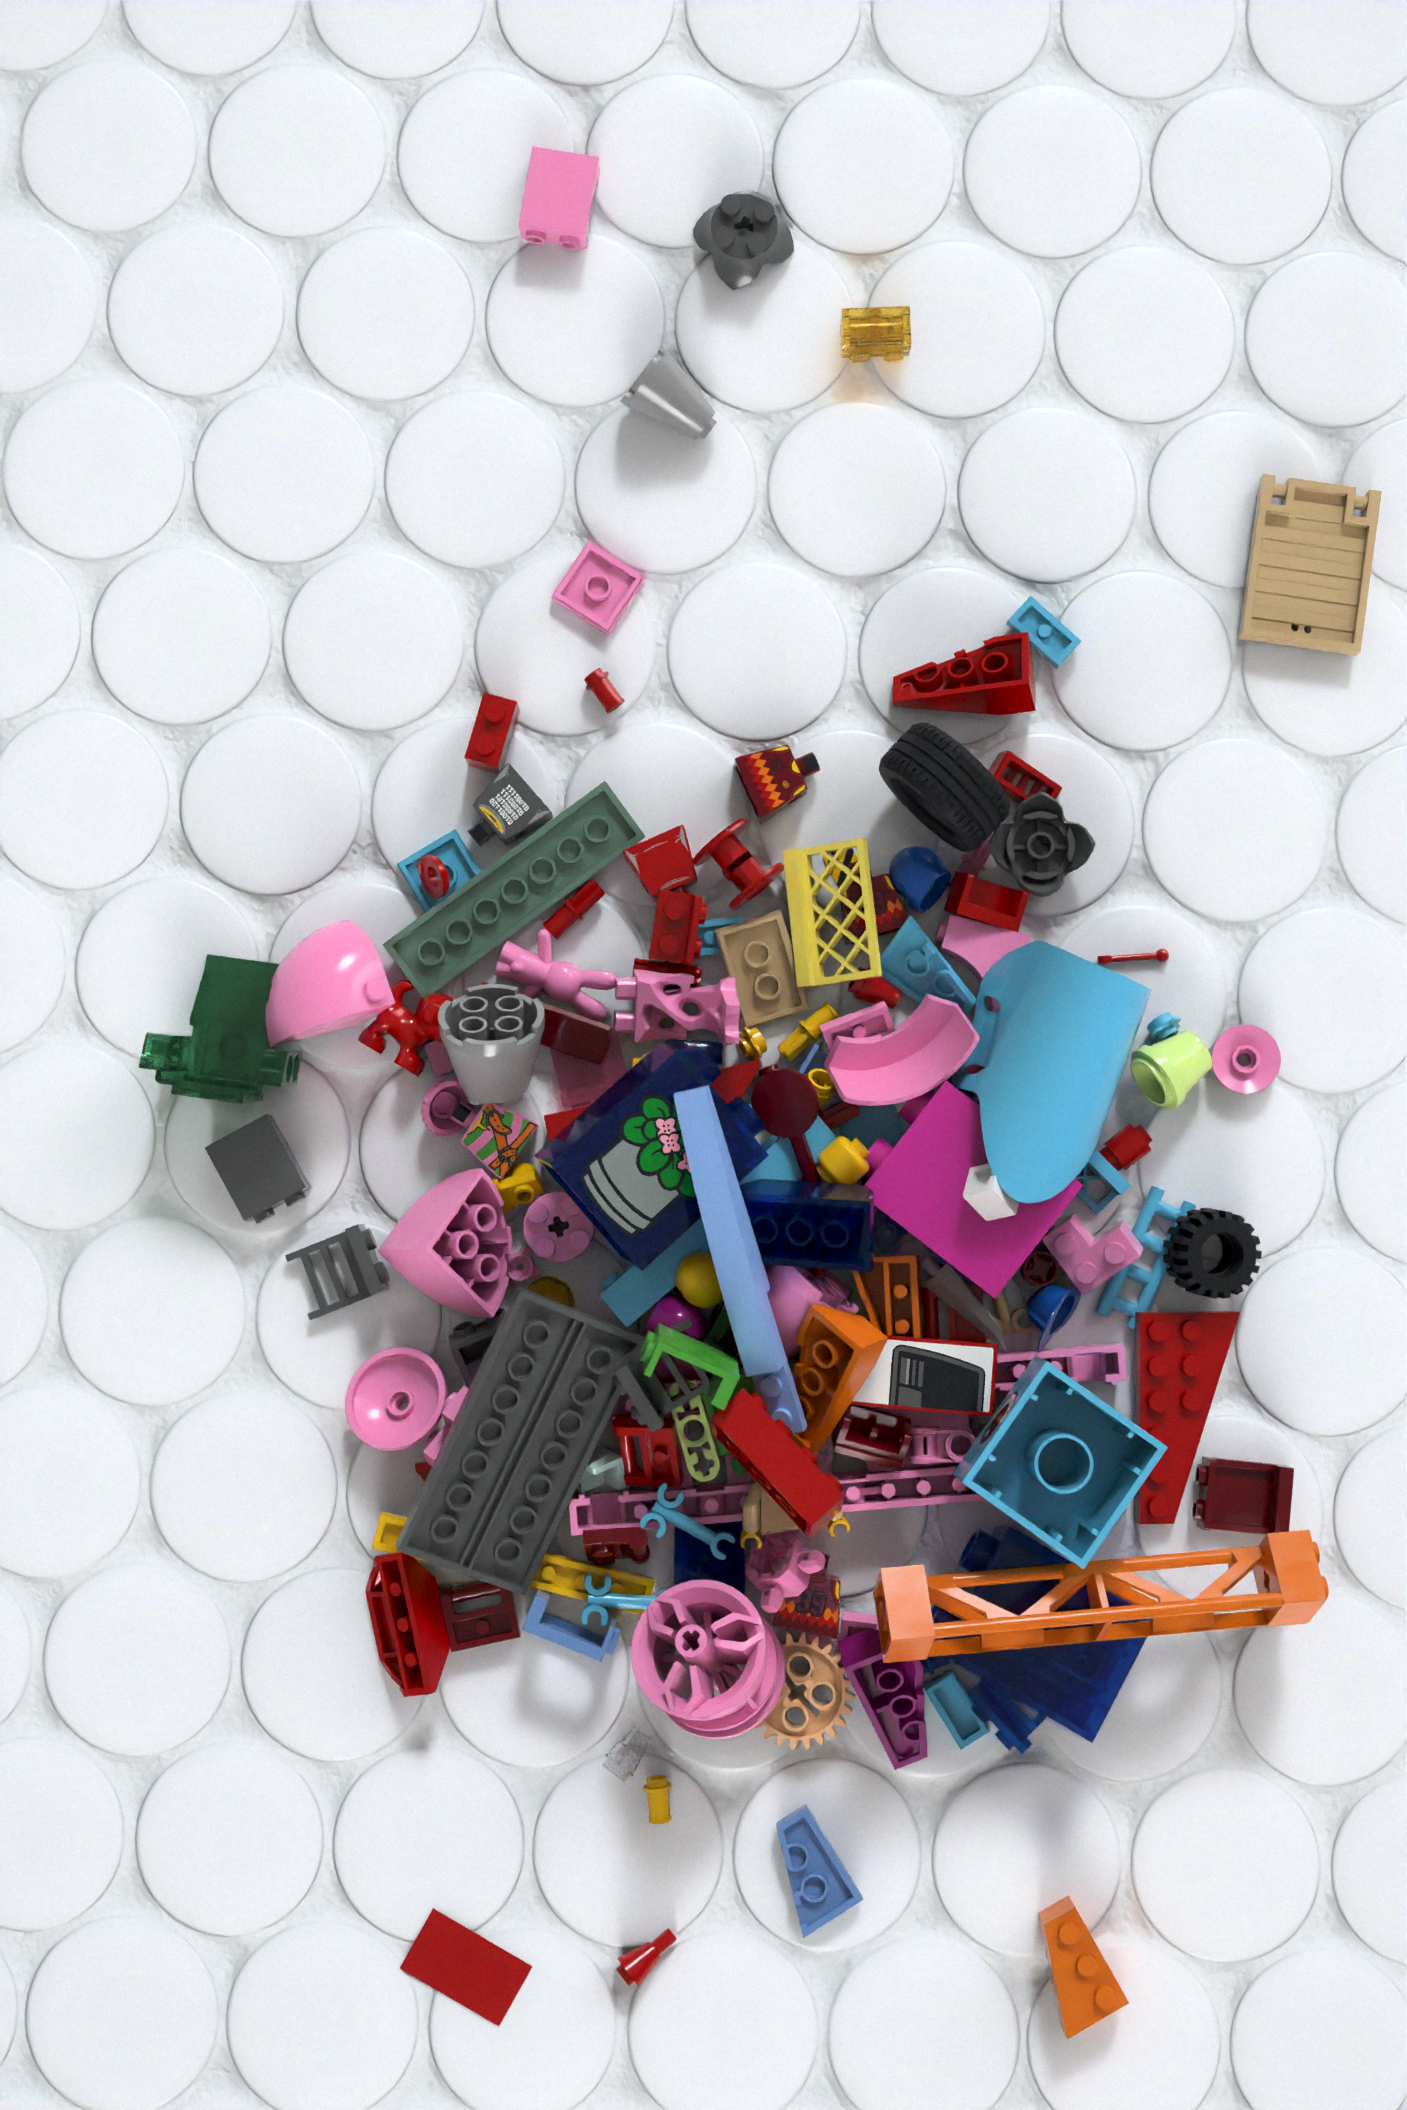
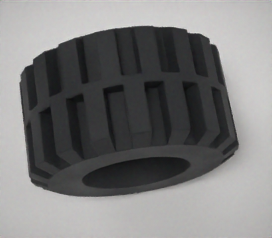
(1237, 1257)

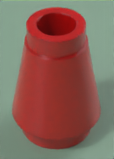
(874, 990)

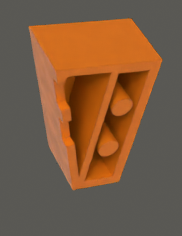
(893, 1295)
(1078, 1970)

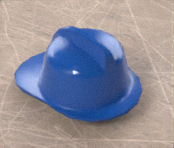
(1051, 1309)

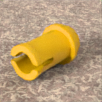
(658, 1799)

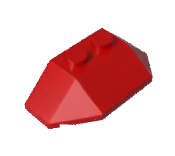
(407, 1622)

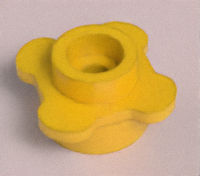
(751, 1043)

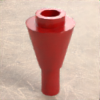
(639, 1962)

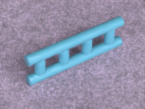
(1152, 1280)

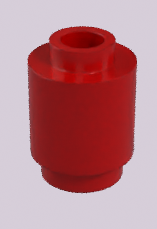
(1126, 1147)

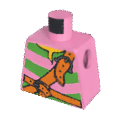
(493, 1134)

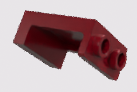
(1243, 1496)

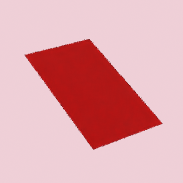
(466, 1967)

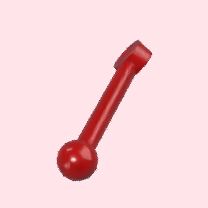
(1161, 955)

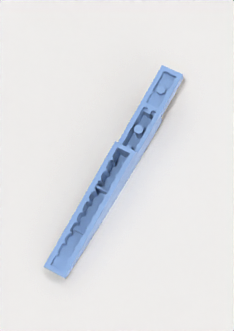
(736, 1257)

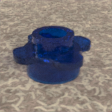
(897, 1231)

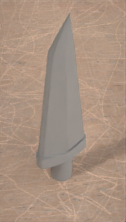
(955, 1292)

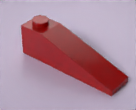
(983, 681)

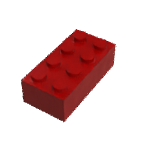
(777, 1462)

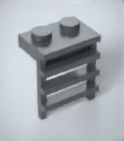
(365, 1267)
(649, 1393)

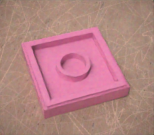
(598, 588)

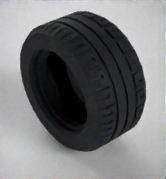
(944, 786)

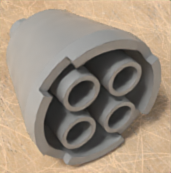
(492, 1041)

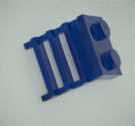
(1005, 1714)

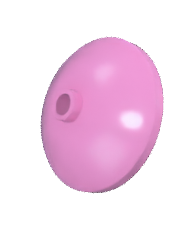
(381, 1389)

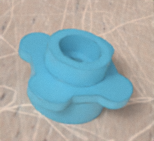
(1163, 1027)

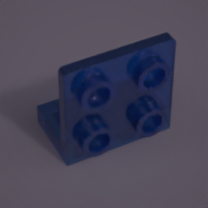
(696, 1562)

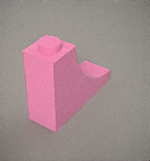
(977, 945)

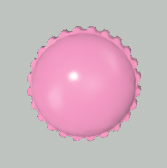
(439, 1105)

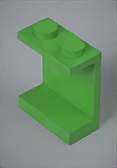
(721, 1364)

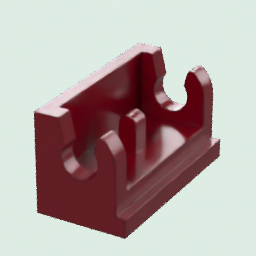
(872, 1436)

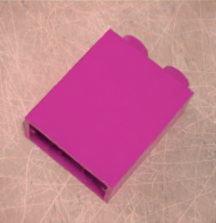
(924, 1185)

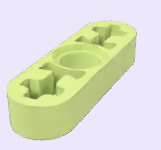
(710, 1453)

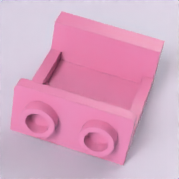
(558, 198)

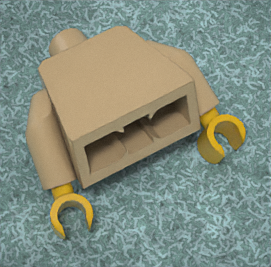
(764, 1514)

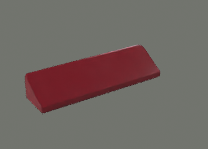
(575, 1034)

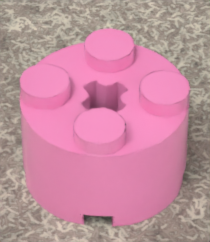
(548, 1243)

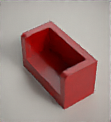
(986, 901)

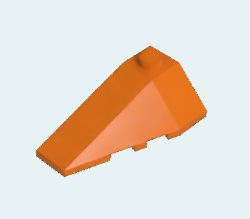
(832, 1367)

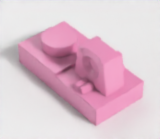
(860, 1024)

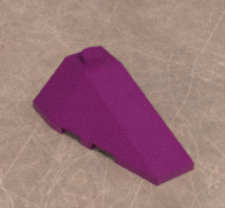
(889, 1695)

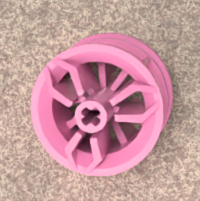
(708, 1659)

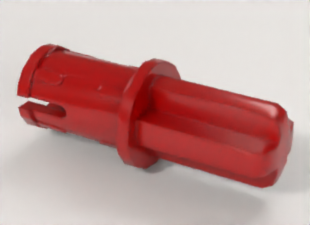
(574, 909)
(667, 967)
(839, 1114)

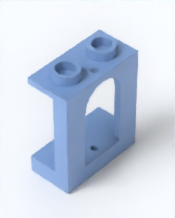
(567, 1633)

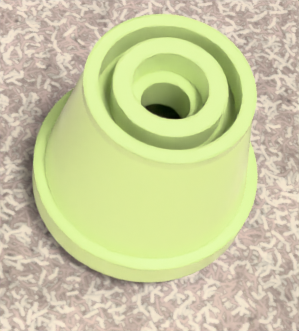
(1170, 1068)

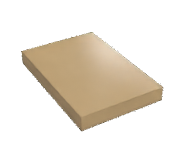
(763, 968)

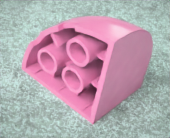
(326, 985)
(455, 1244)

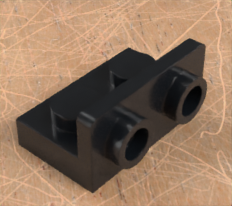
(719, 1331)

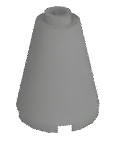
(671, 397)

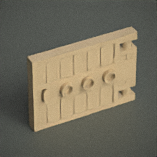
(1309, 565)

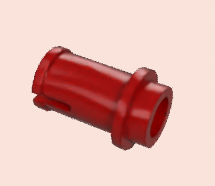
(603, 690)

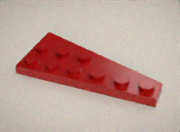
(1175, 1383)

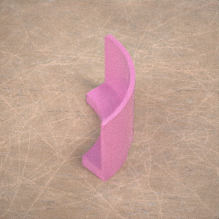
(907, 1061)

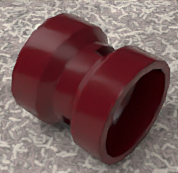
(1044, 1267)

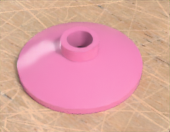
(1262, 1055)

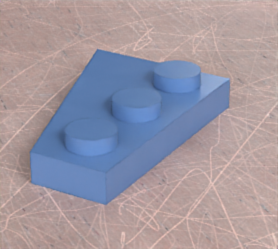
(815, 1871)

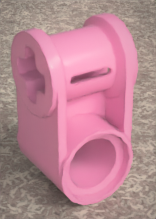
(937, 1444)

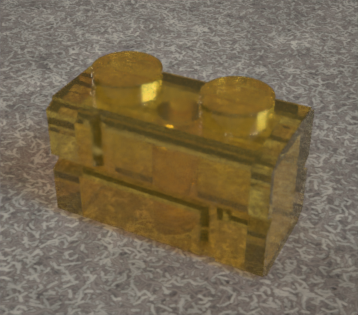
(875, 333)

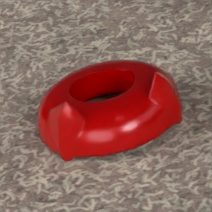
(426, 869)

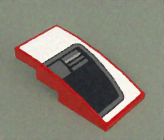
(932, 1376)

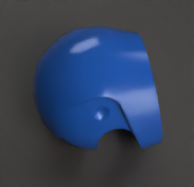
(913, 874)

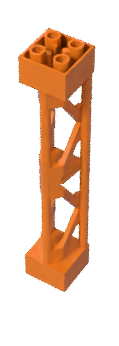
(1282, 1568)

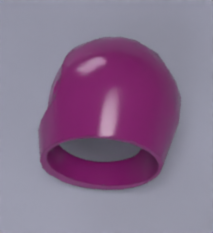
(675, 1309)

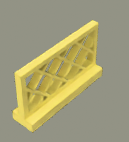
(804, 914)

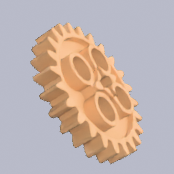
(823, 1670)

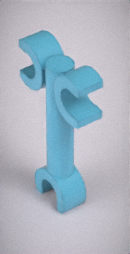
(664, 1511)
(599, 1599)

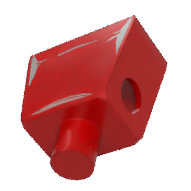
(663, 862)

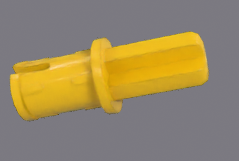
(806, 1032)

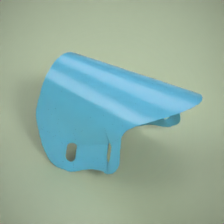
(1048, 1063)

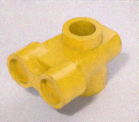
(520, 1186)

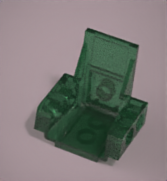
(229, 1041)

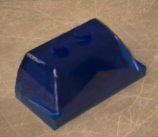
(812, 1223)

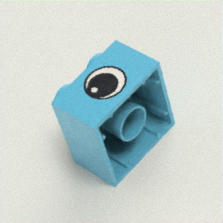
(1059, 1461)

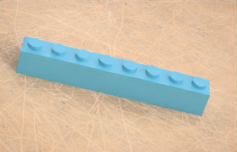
(638, 1290)

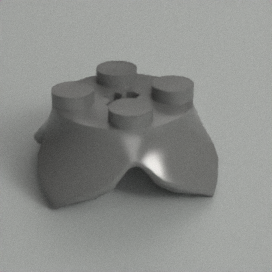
(742, 257)
(1044, 820)

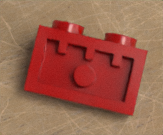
(676, 927)

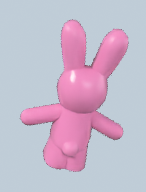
(558, 979)

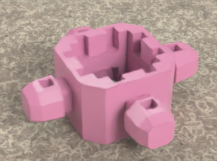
(792, 1577)

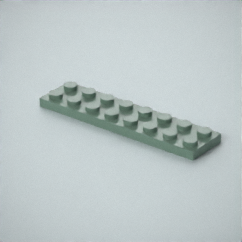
(514, 890)

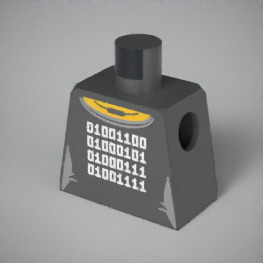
(508, 809)

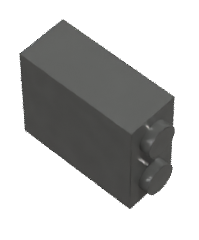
(258, 1169)

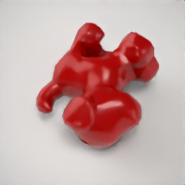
(405, 1027)

